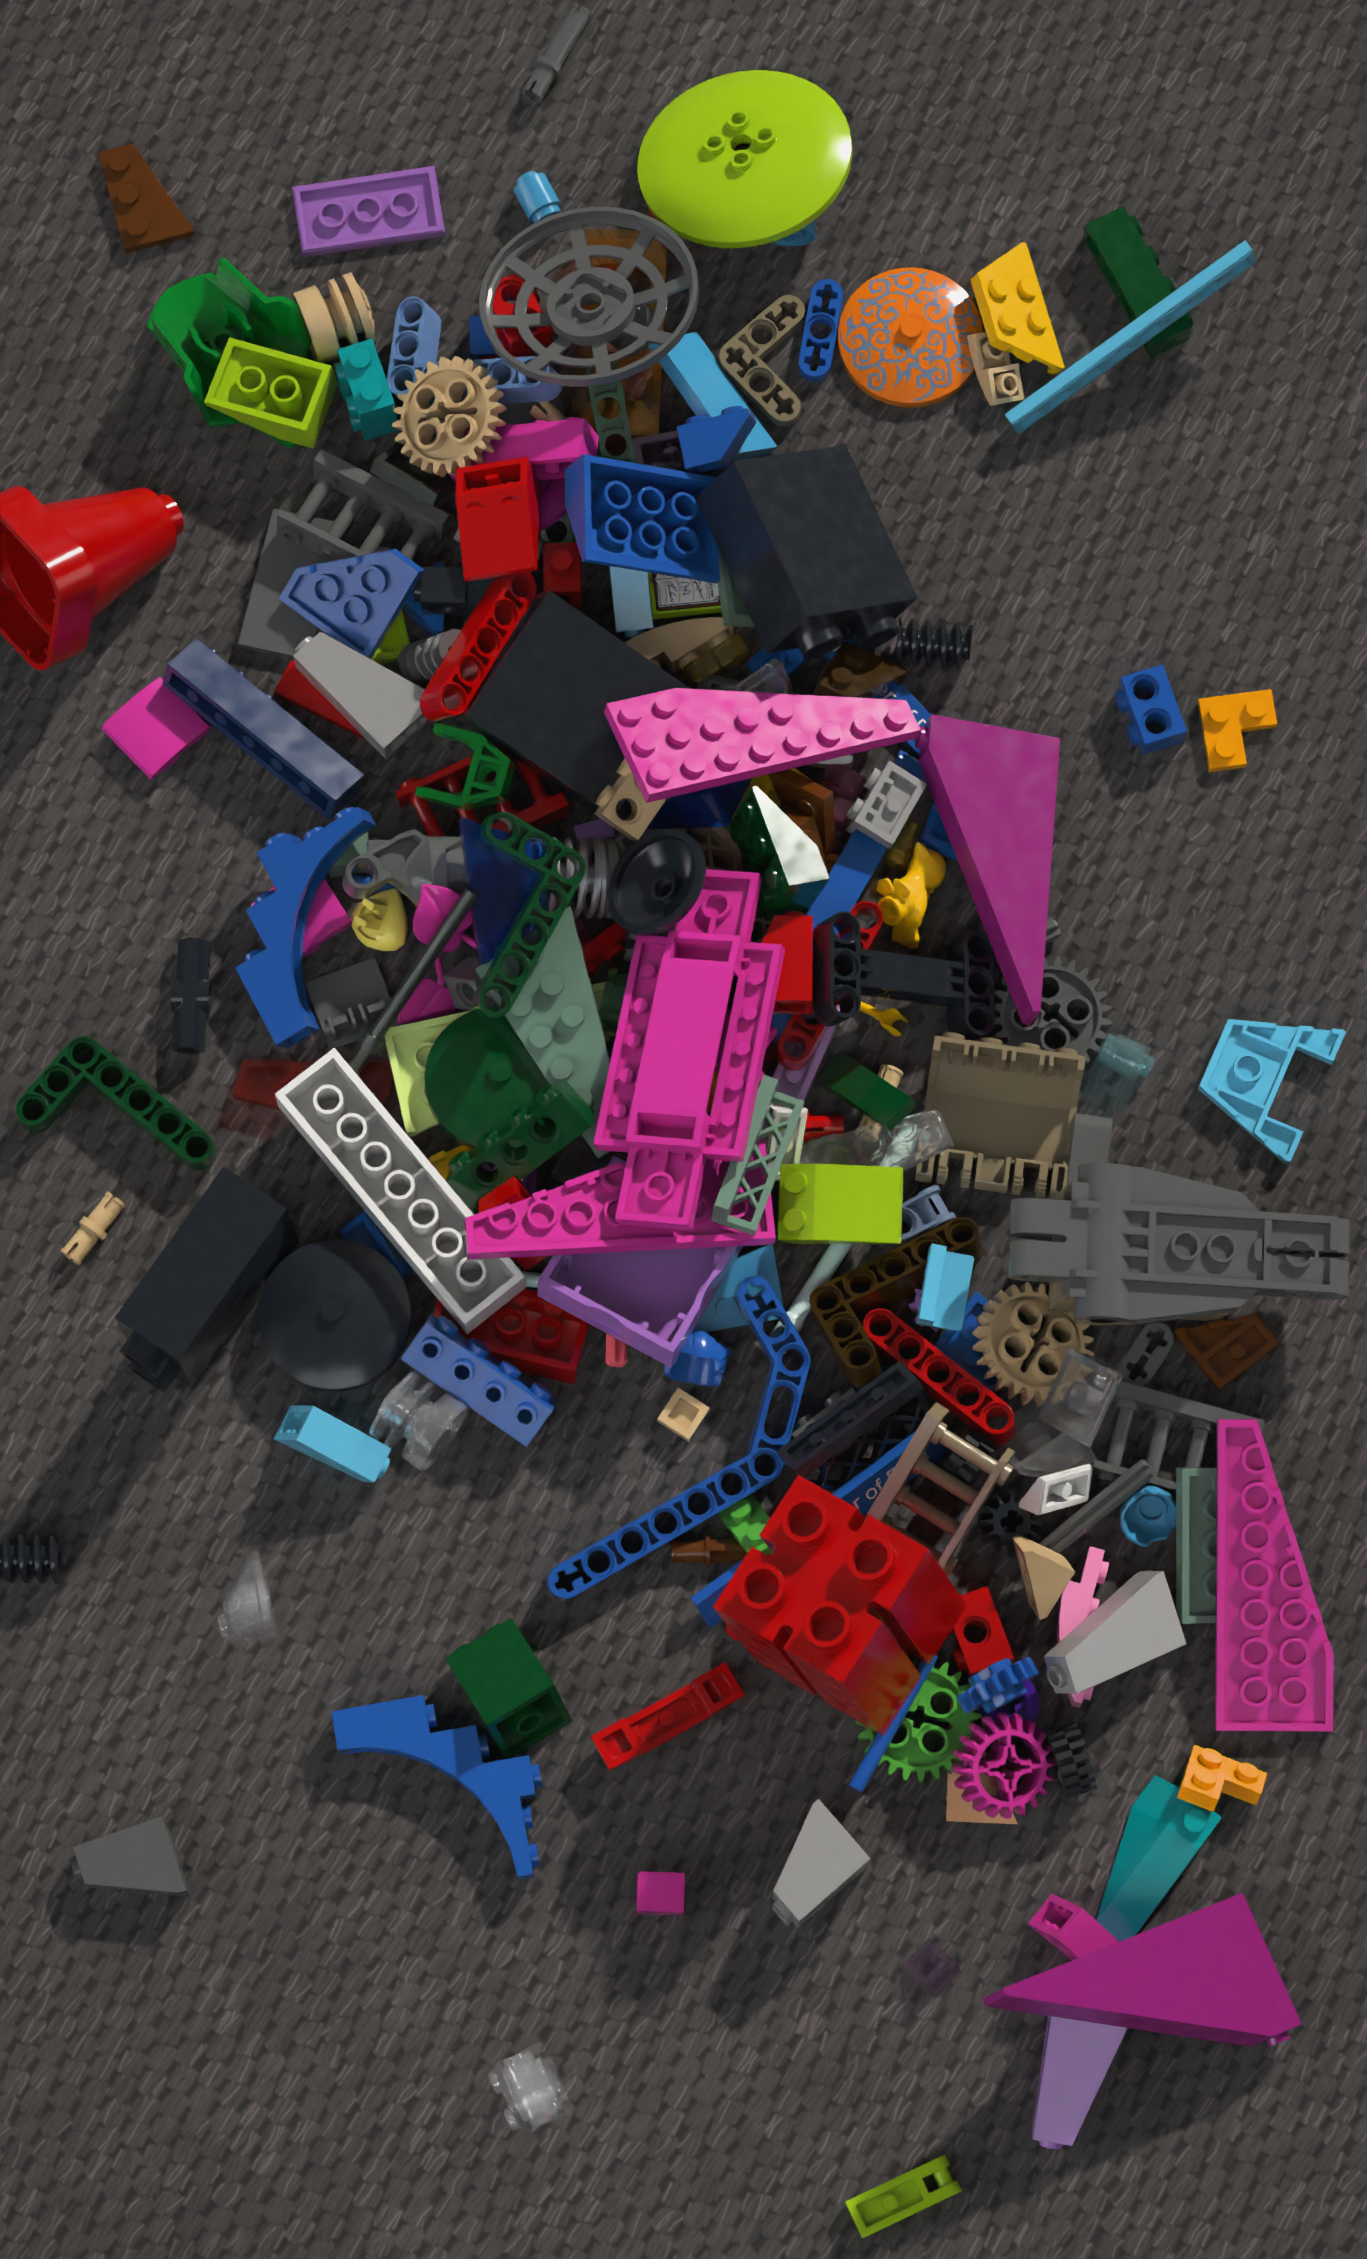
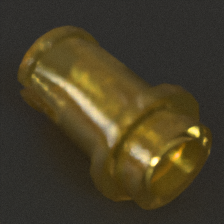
(901, 851)

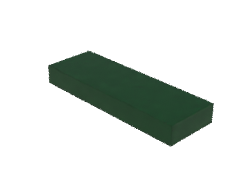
(866, 1092)

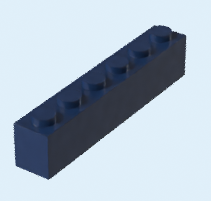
(263, 728)

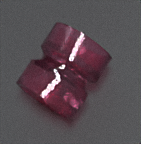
(846, 787)

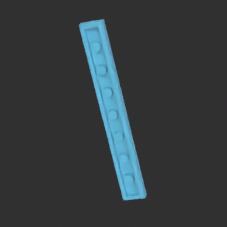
(1131, 337)

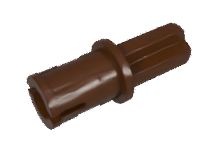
(706, 1551)

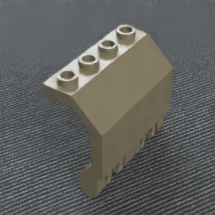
(1003, 1111)

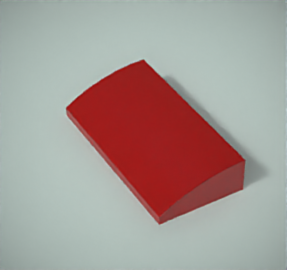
(531, 1336)

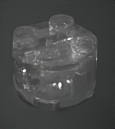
(530, 2089)

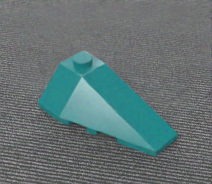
(1153, 1852)

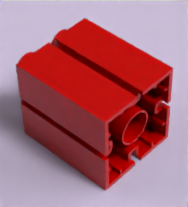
(840, 1604)

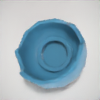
(1148, 1515)

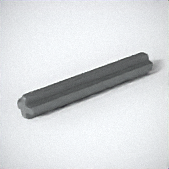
(1098, 1507)

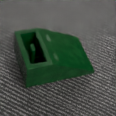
(780, 853)

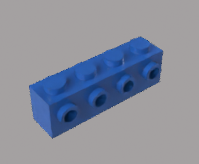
(479, 1379)

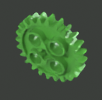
(910, 1753)

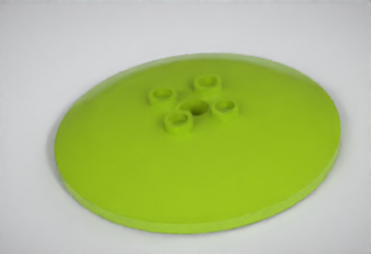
(750, 195)

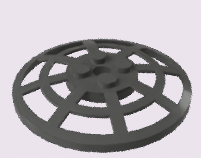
(587, 287)

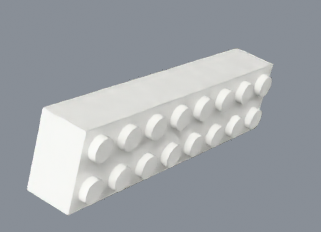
(397, 1188)

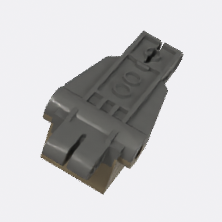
(1169, 1248)

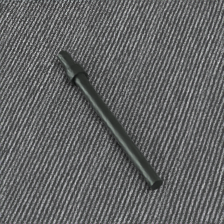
(372, 1038)

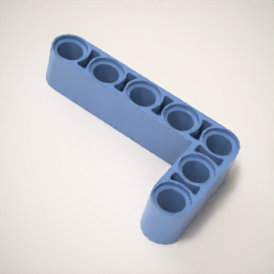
(418, 332)

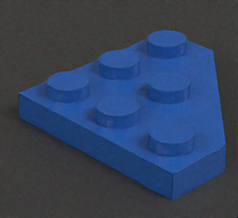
(354, 596)

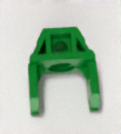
(485, 761)

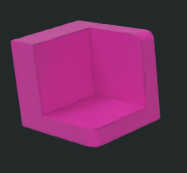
(660, 1893)

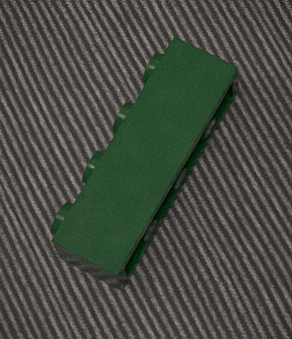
(1134, 274)

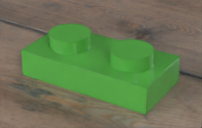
(745, 1522)

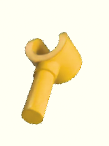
(885, 1017)

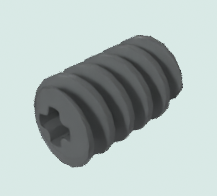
(422, 658)

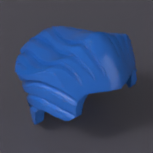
(700, 1361)

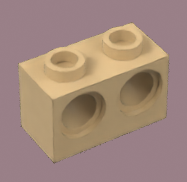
(628, 789)

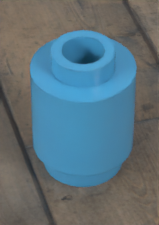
(536, 196)

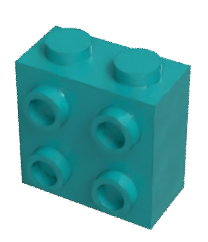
(365, 390)

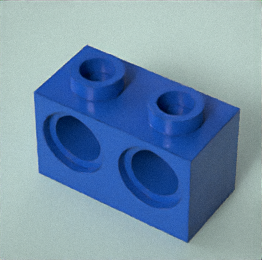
(1160, 709)

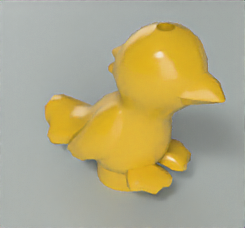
(907, 897)

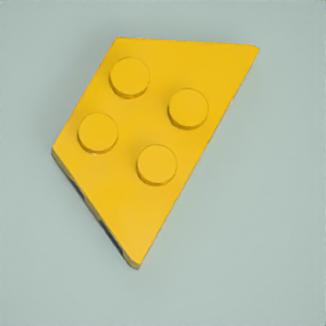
(1016, 309)

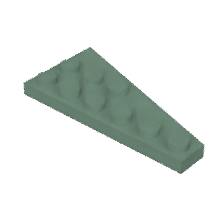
(561, 1018)

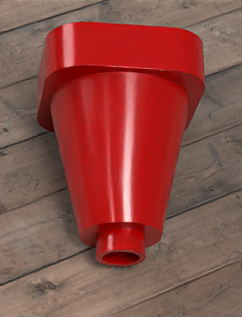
(73, 561)

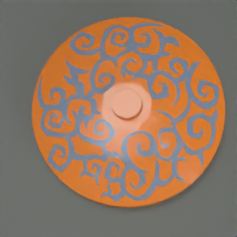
(908, 337)

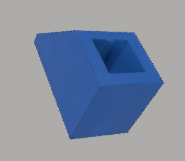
(714, 441)

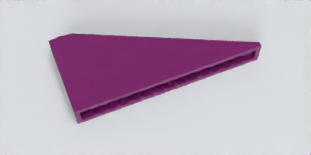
(999, 814)
(1183, 1978)

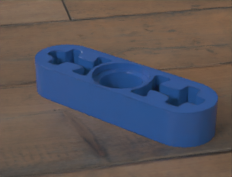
(815, 304)

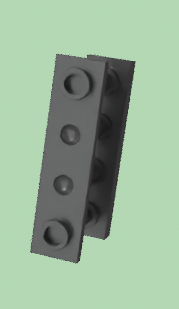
(362, 491)
(1166, 1411)

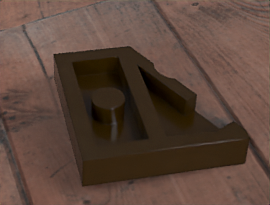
(858, 674)

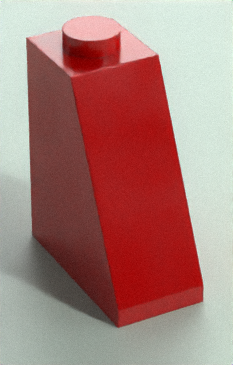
(795, 983)

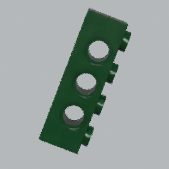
(556, 1102)

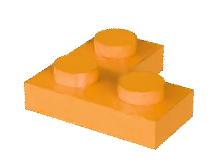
(1225, 719)
(1211, 1773)

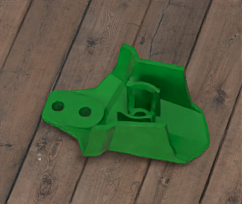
(205, 310)

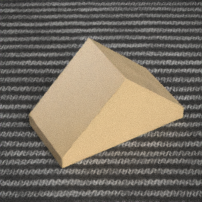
(1043, 1574)

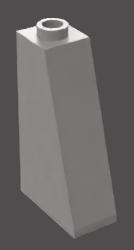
(366, 693)
(1118, 1636)

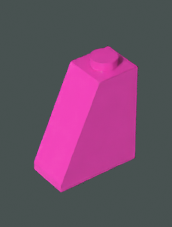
(1070, 1928)

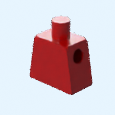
(563, 571)

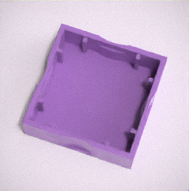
(639, 1296)

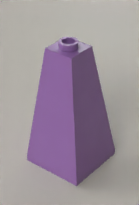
(1070, 2075)

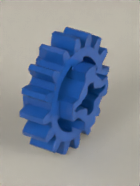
(997, 1685)

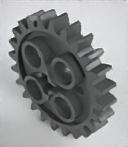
(1072, 991)

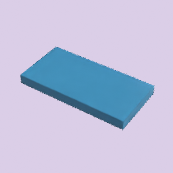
(710, 389)

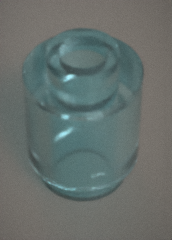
(1126, 1056)

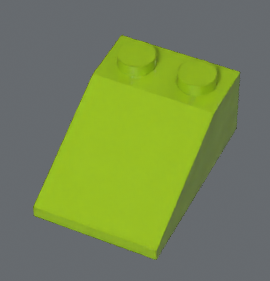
(273, 391)
(840, 1204)

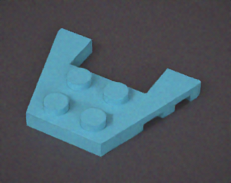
(1250, 1069)

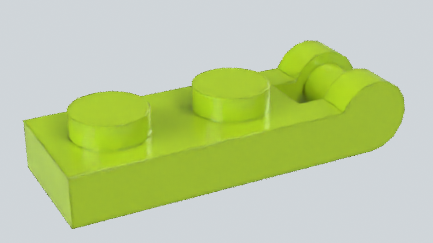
(901, 2197)

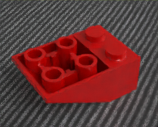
(498, 518)

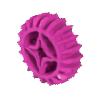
(999, 1735)

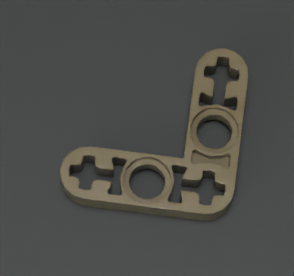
(754, 353)

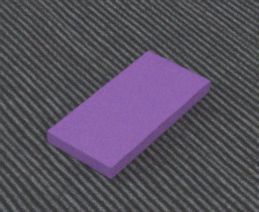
(368, 211)

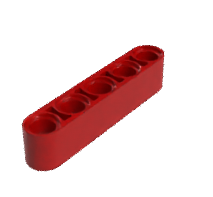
(465, 653)
(810, 1035)
(953, 1388)

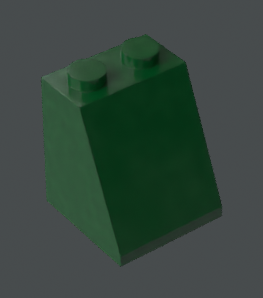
(508, 1689)

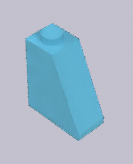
(630, 601)
(333, 1443)

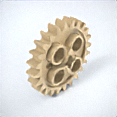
(447, 385)
(1003, 1328)

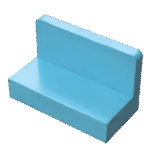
(945, 1289)

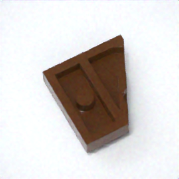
(810, 797)
(1227, 1347)

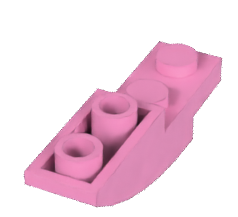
(1078, 1603)

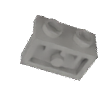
(886, 803)

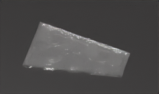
(906, 1146)

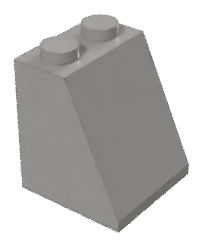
(817, 1867)

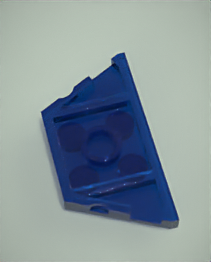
(501, 888)

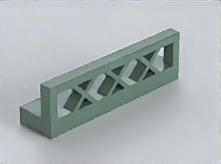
(736, 1171)

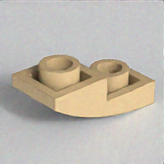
(995, 373)

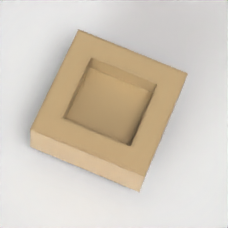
(683, 1414)

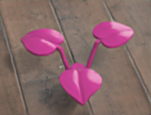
(431, 997)

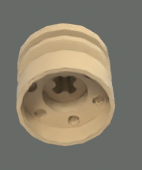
(335, 317)

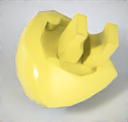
(381, 921)

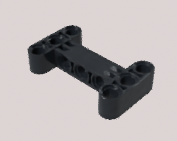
(902, 977)

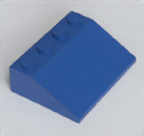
(640, 518)

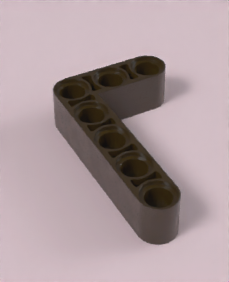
(882, 1291)

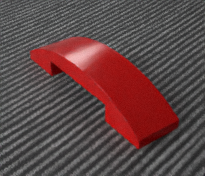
(667, 1717)

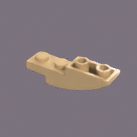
(681, 641)

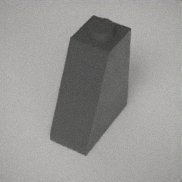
(132, 1861)

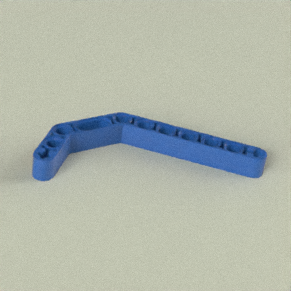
(711, 1485)

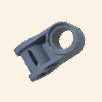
(924, 1213)

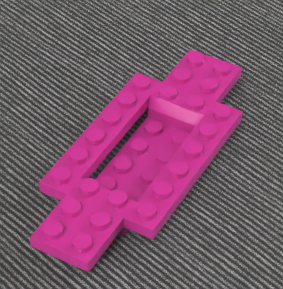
(670, 1050)

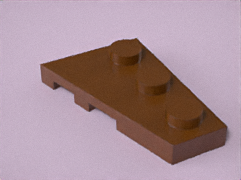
(140, 201)

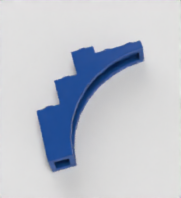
(280, 917)
(500, 1785)

